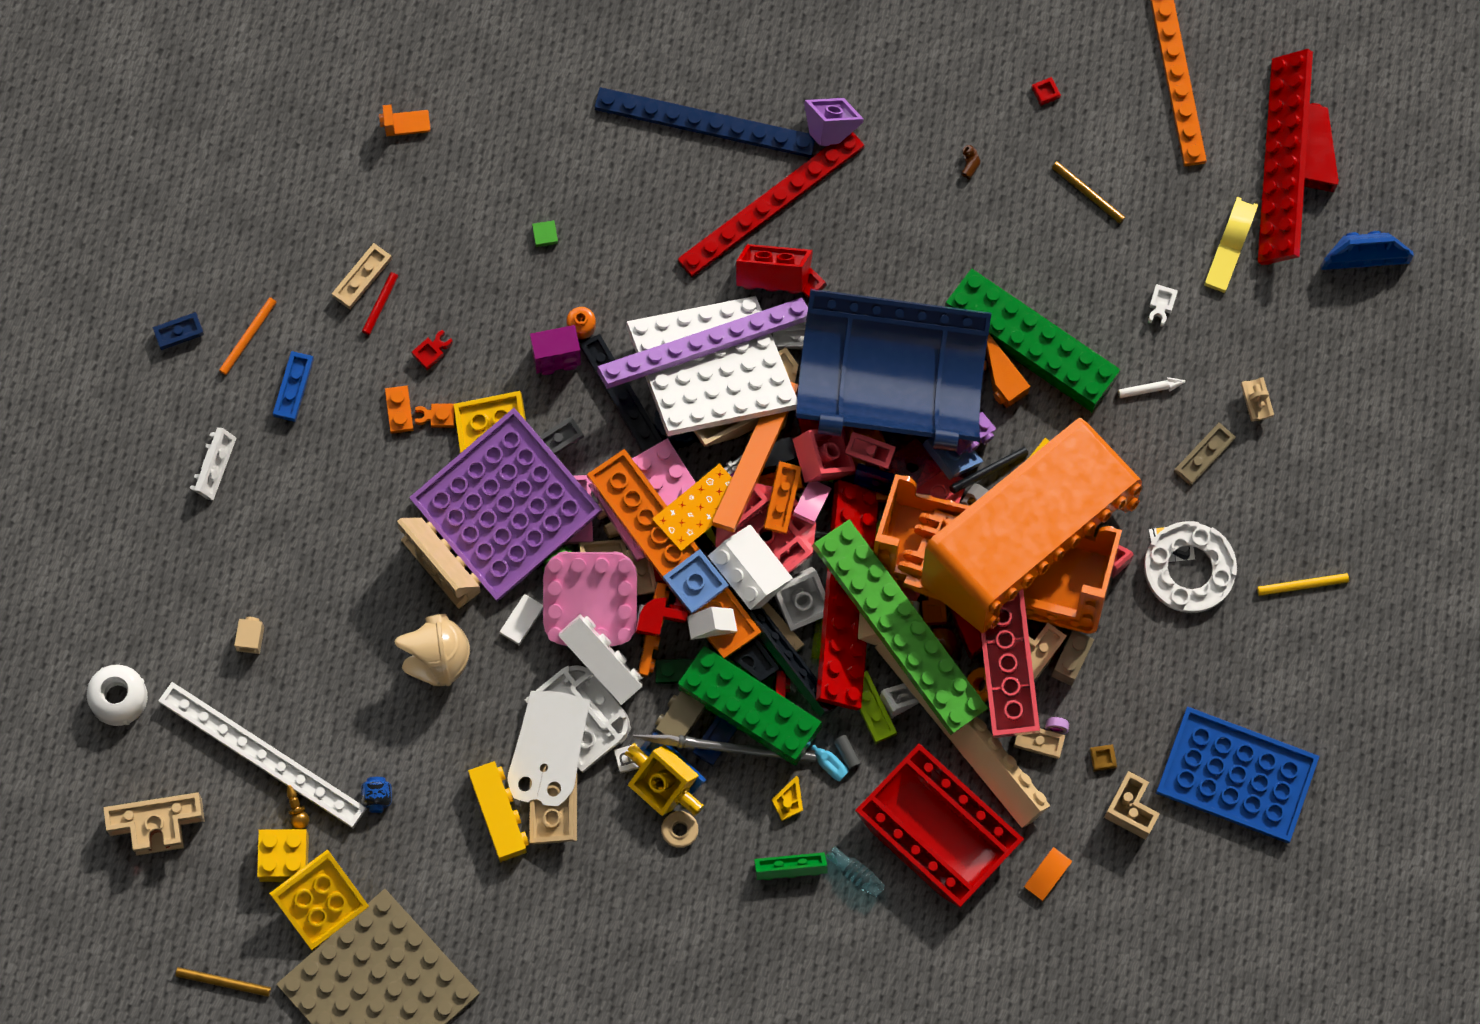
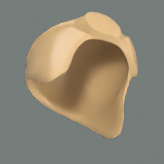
(437, 651)

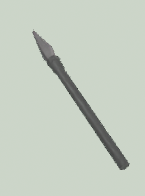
(691, 743)

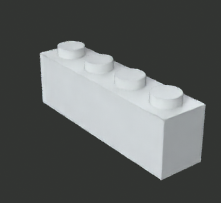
(601, 658)

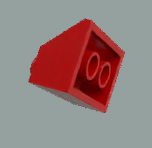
(773, 268)

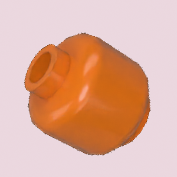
(583, 320)

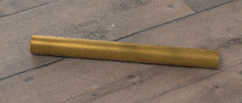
(1088, 192)
(223, 981)

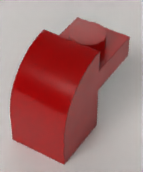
(653, 614)

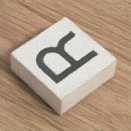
(624, 763)

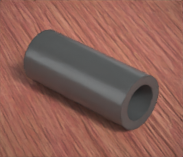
(847, 752)

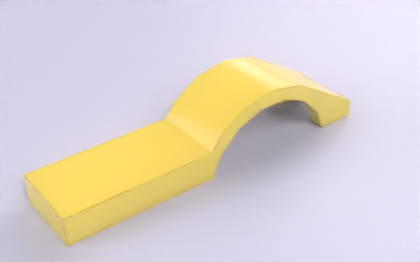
(1230, 245)

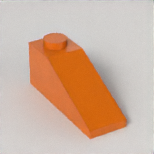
(1005, 378)

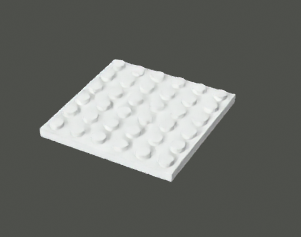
(718, 387)

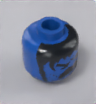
(376, 794)

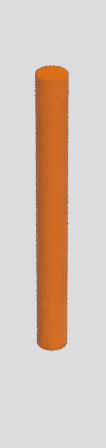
(247, 336)

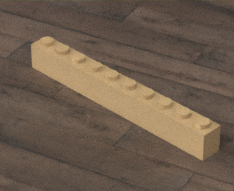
(987, 758)

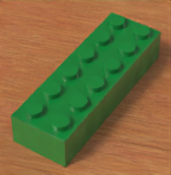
(750, 706)

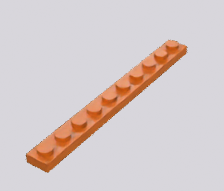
(1178, 82)

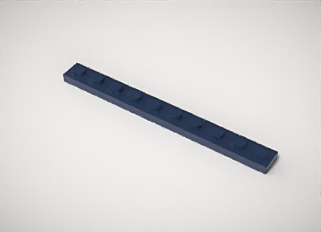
(704, 122)

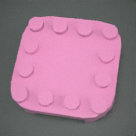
(594, 586)

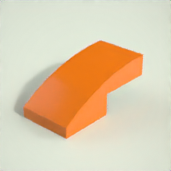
(1048, 873)

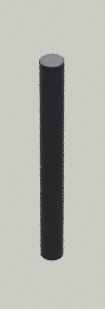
(988, 470)

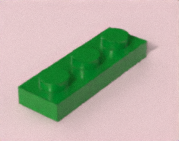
(790, 866)

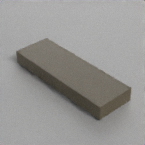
(1204, 454)

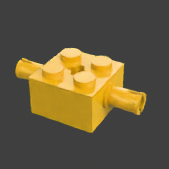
(663, 780)

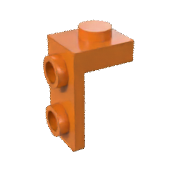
(404, 122)

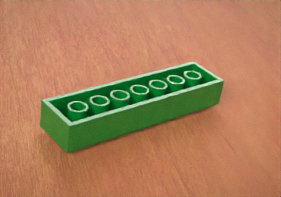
(1037, 342)

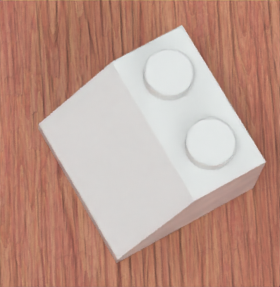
(802, 599)

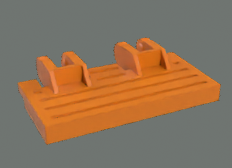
(938, 521)

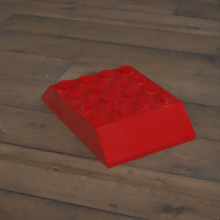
(938, 826)

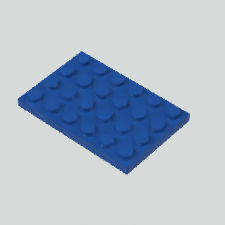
(1237, 774)

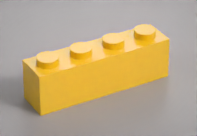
(497, 811)

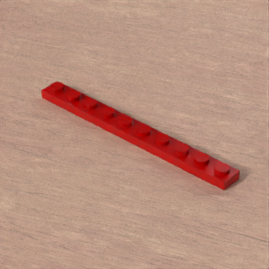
(769, 204)

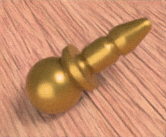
(299, 818)

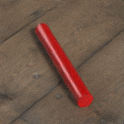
(388, 286)

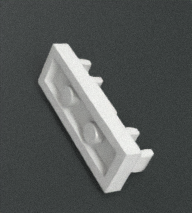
(214, 463)

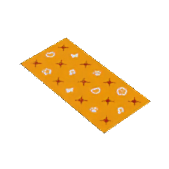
(694, 509)

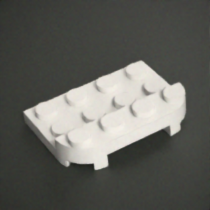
(606, 720)

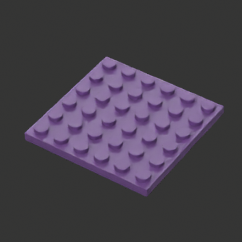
(506, 504)

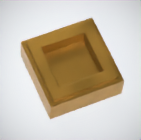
(1103, 758)

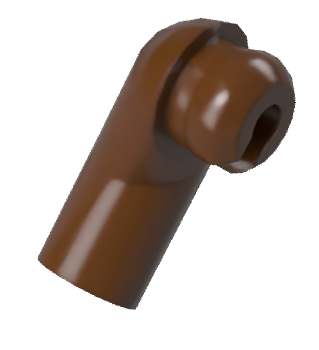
(972, 160)

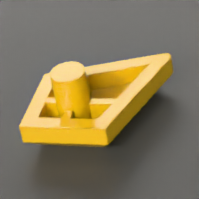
(788, 800)

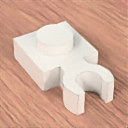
(1162, 301)

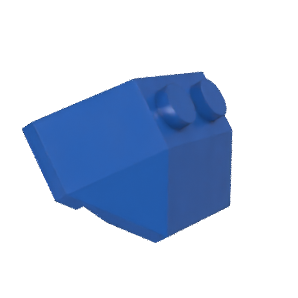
(1366, 251)

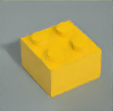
(281, 853)

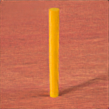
(1303, 584)

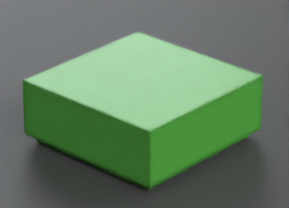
(545, 233)

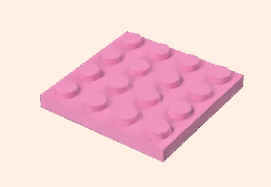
(667, 476)

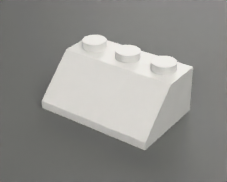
(750, 567)

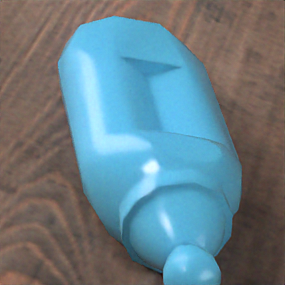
(830, 763)

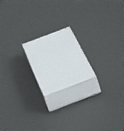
(521, 619)

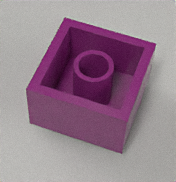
(555, 350)

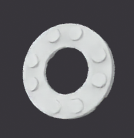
(1195, 535)

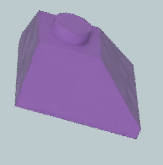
(831, 120)

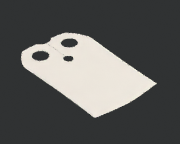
(549, 736)

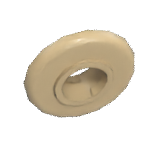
(675, 818)

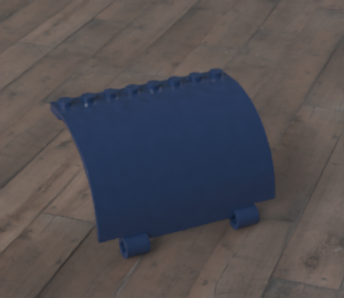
(892, 367)

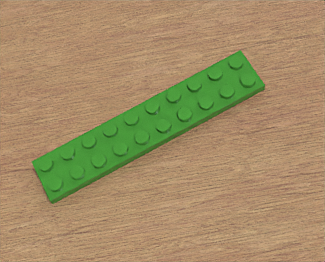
(899, 627)

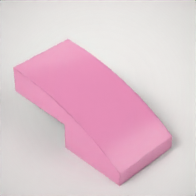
(811, 501)

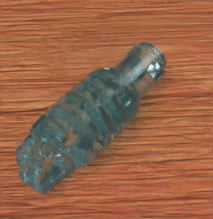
(856, 872)

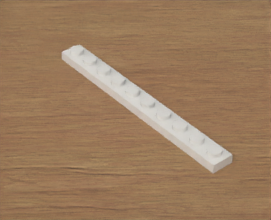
(262, 755)

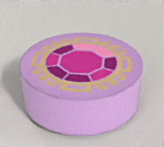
(1057, 725)

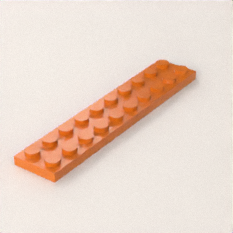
(635, 504)

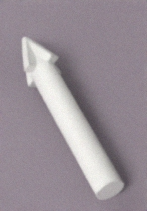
(1169, 384)

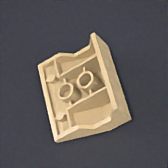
(438, 560)

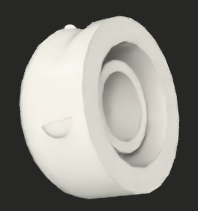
(124, 711)

